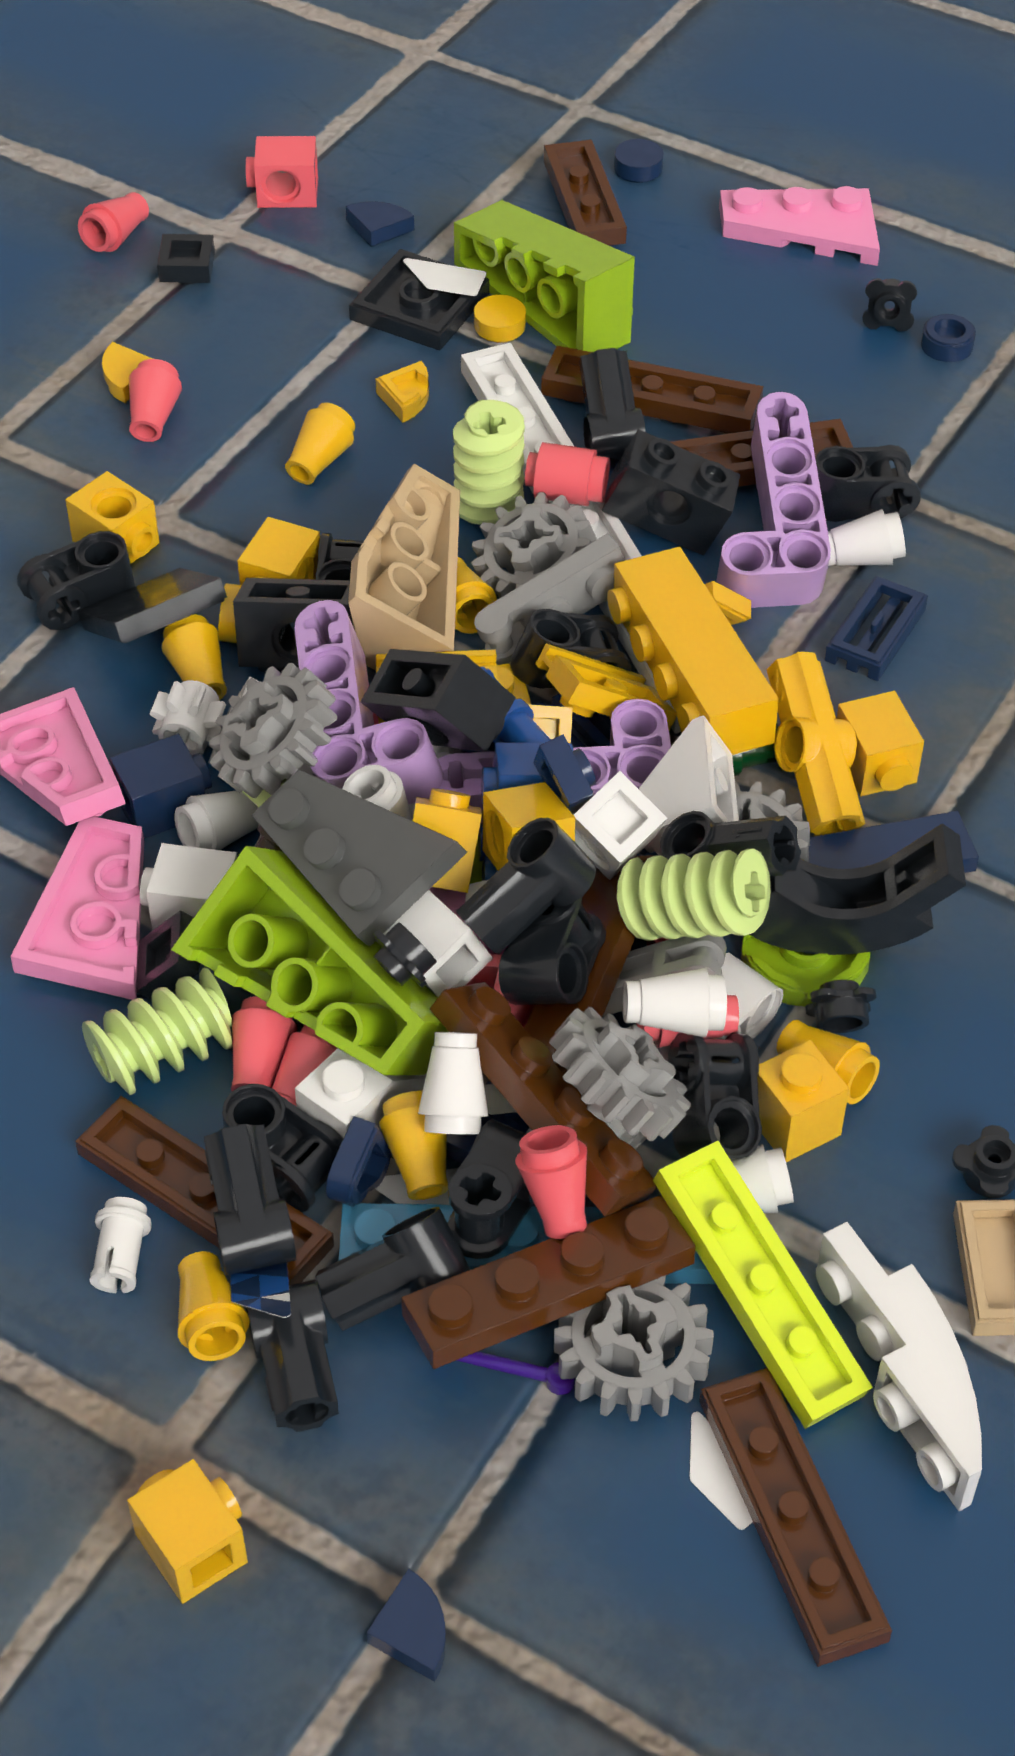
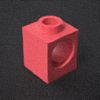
(288, 154)

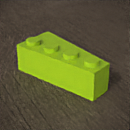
(569, 283)
(291, 949)

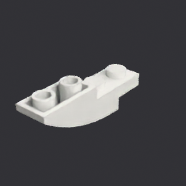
(921, 1372)

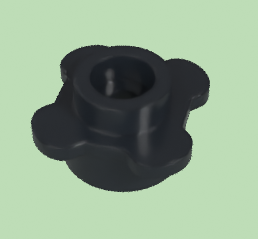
(894, 290)
(403, 955)
(841, 1006)
(982, 1175)

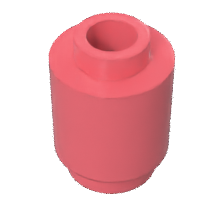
(568, 472)

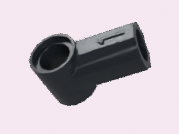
(609, 403)
(771, 836)
(540, 872)
(250, 1217)
(405, 1261)
(296, 1360)

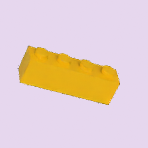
(692, 649)

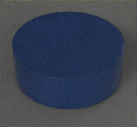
(638, 160)
(948, 338)

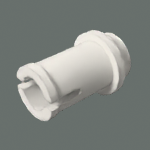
(120, 1238)

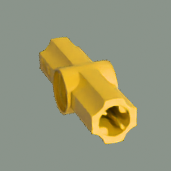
(815, 744)

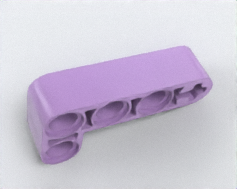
(790, 513)
(334, 654)
(636, 746)

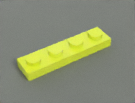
(762, 1284)

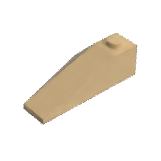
(408, 570)

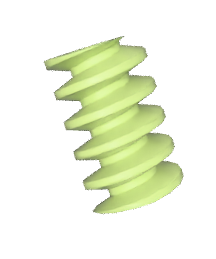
(488, 460)
(694, 895)
(160, 1030)

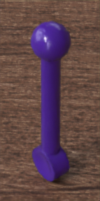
(549, 1375)

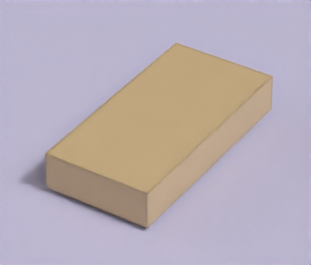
(988, 1263)

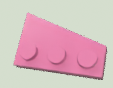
(815, 217)
(57, 758)
(89, 913)

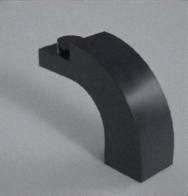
(867, 905)

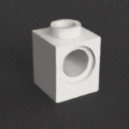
(616, 824)

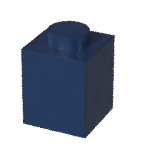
(158, 781)

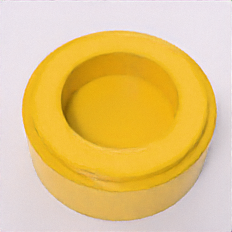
(499, 318)
(226, 624)

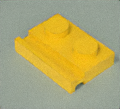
(595, 685)

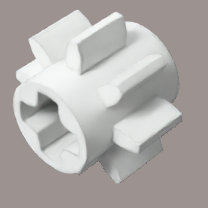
(190, 711)

